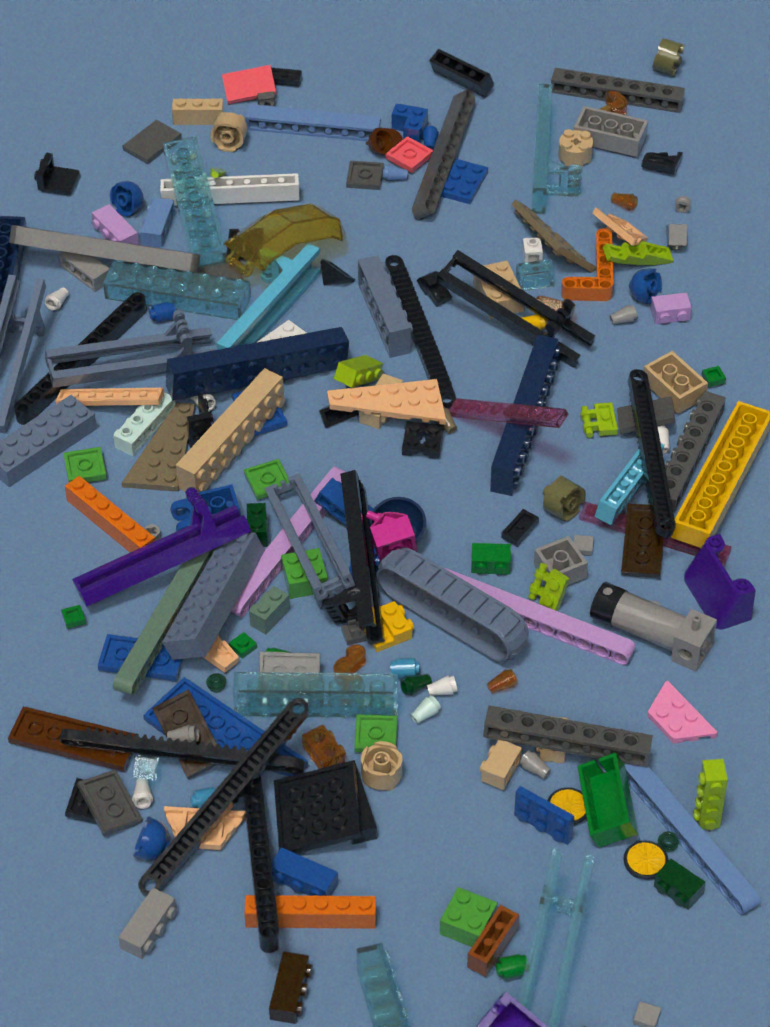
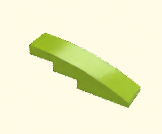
(641, 254)

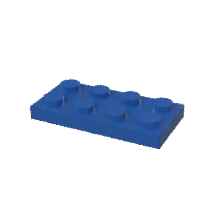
(117, 649)

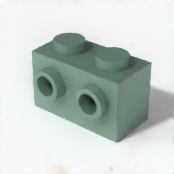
(269, 610)

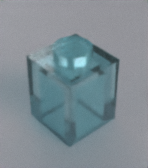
(146, 767)

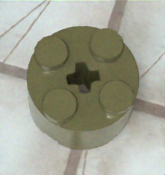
(668, 56)
(563, 498)

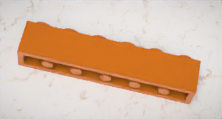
(107, 515)
(318, 911)

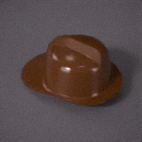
(383, 140)

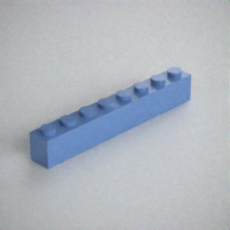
(311, 122)

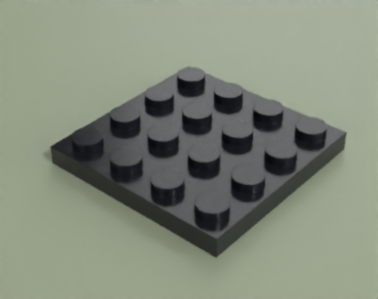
(318, 808)

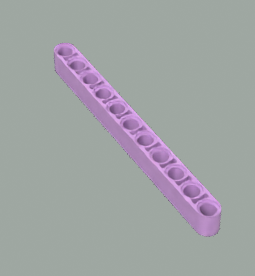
(270, 561)
(561, 626)

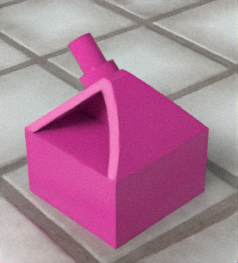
(391, 532)

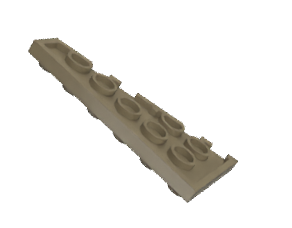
(551, 239)
(157, 463)

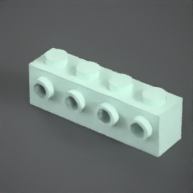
(142, 425)

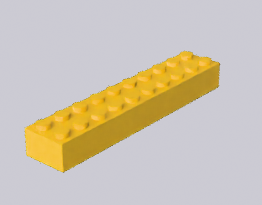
(722, 474)

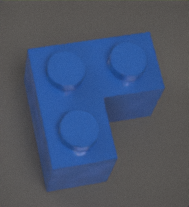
(410, 120)

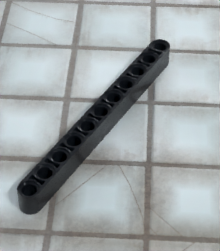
(111, 329)
(261, 868)

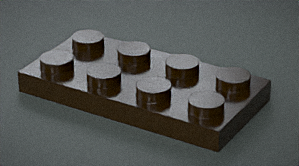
(641, 544)
(179, 712)

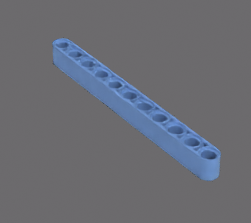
(692, 838)

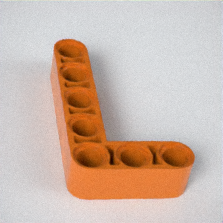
(593, 288)

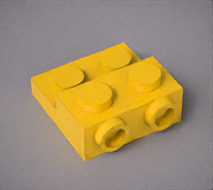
(395, 626)

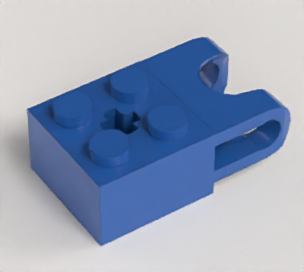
(216, 499)

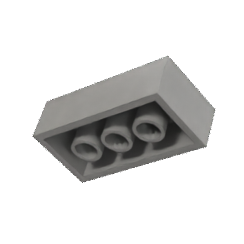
(613, 130)

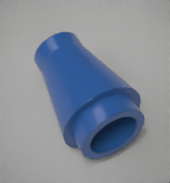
(430, 136)

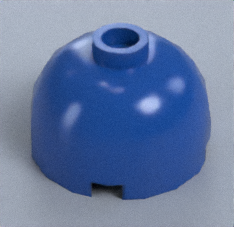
(126, 197)
(645, 285)
(151, 840)

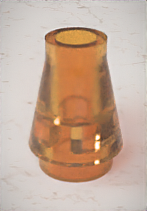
(625, 200)
(504, 680)

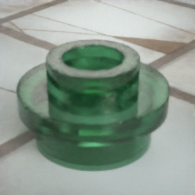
(216, 686)
(668, 837)

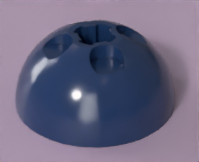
(406, 506)

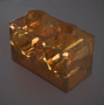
(322, 747)

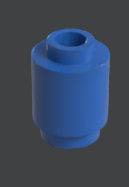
(162, 312)

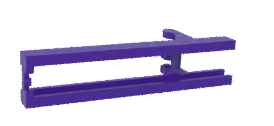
(201, 536)

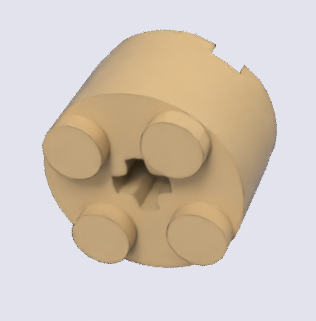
(229, 131)
(575, 147)
(381, 766)

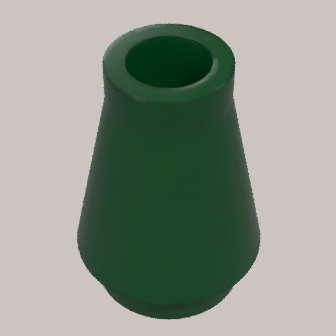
(414, 683)

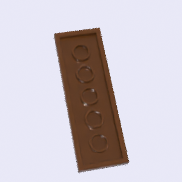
(43, 731)

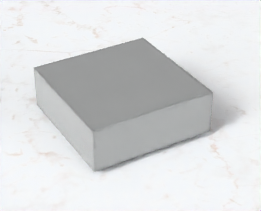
(584, 544)
(646, 1015)

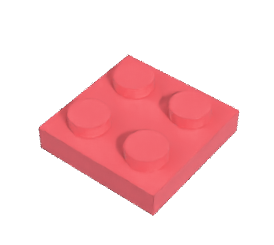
(409, 154)

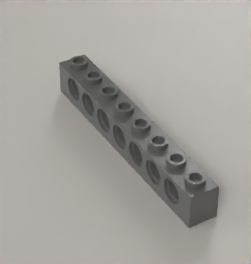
(636, 92)
(693, 444)
(566, 735)

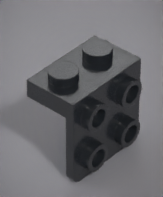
(55, 178)
(199, 423)

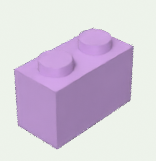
(670, 308)

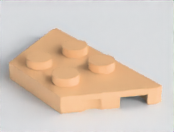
(623, 228)
(180, 816)

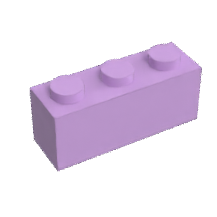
(113, 225)

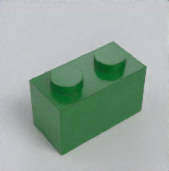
(491, 558)

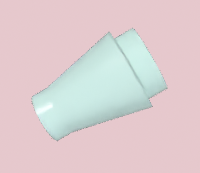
(426, 709)

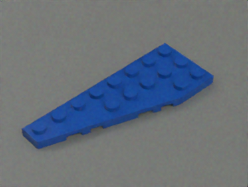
(223, 722)

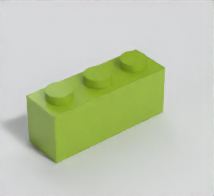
(358, 371)

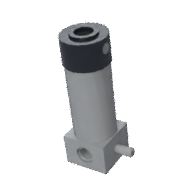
(686, 637)

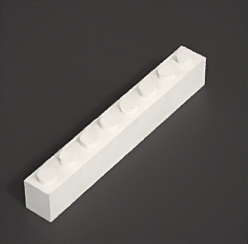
(246, 188)

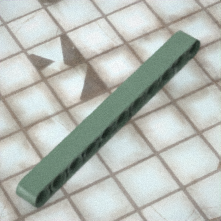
(150, 640)

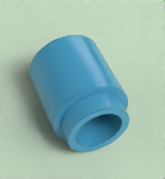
(405, 667)
(200, 796)

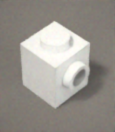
(532, 249)

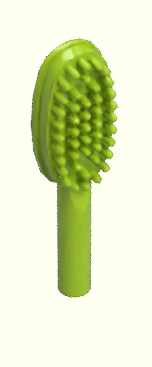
(216, 172)

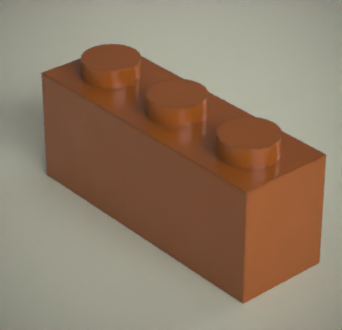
(493, 940)

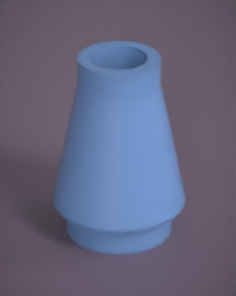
(393, 172)

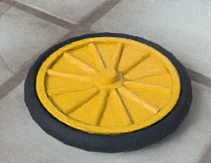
(570, 801)
(645, 859)

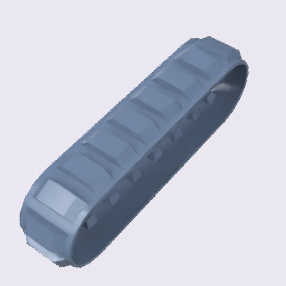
(452, 604)

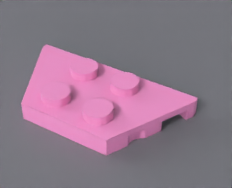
(677, 717)

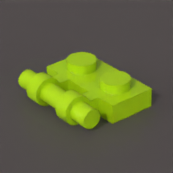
(605, 420)
(554, 588)

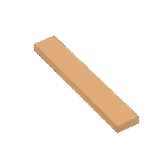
(114, 396)

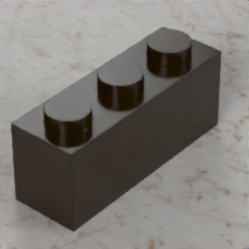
(290, 987)

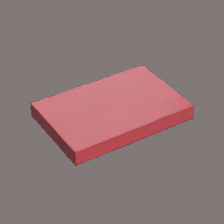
(246, 84)

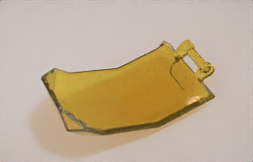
(278, 232)

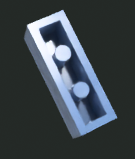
(157, 222)

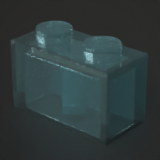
(535, 274)

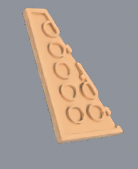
(394, 400)

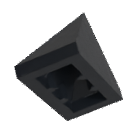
(333, 274)
(333, 417)

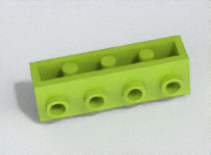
(710, 794)

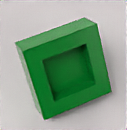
(713, 376)
(73, 616)
(243, 645)

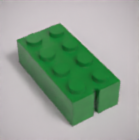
(607, 800)

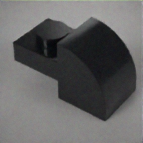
(436, 291)

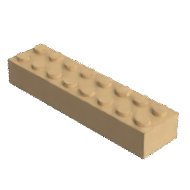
(231, 432)

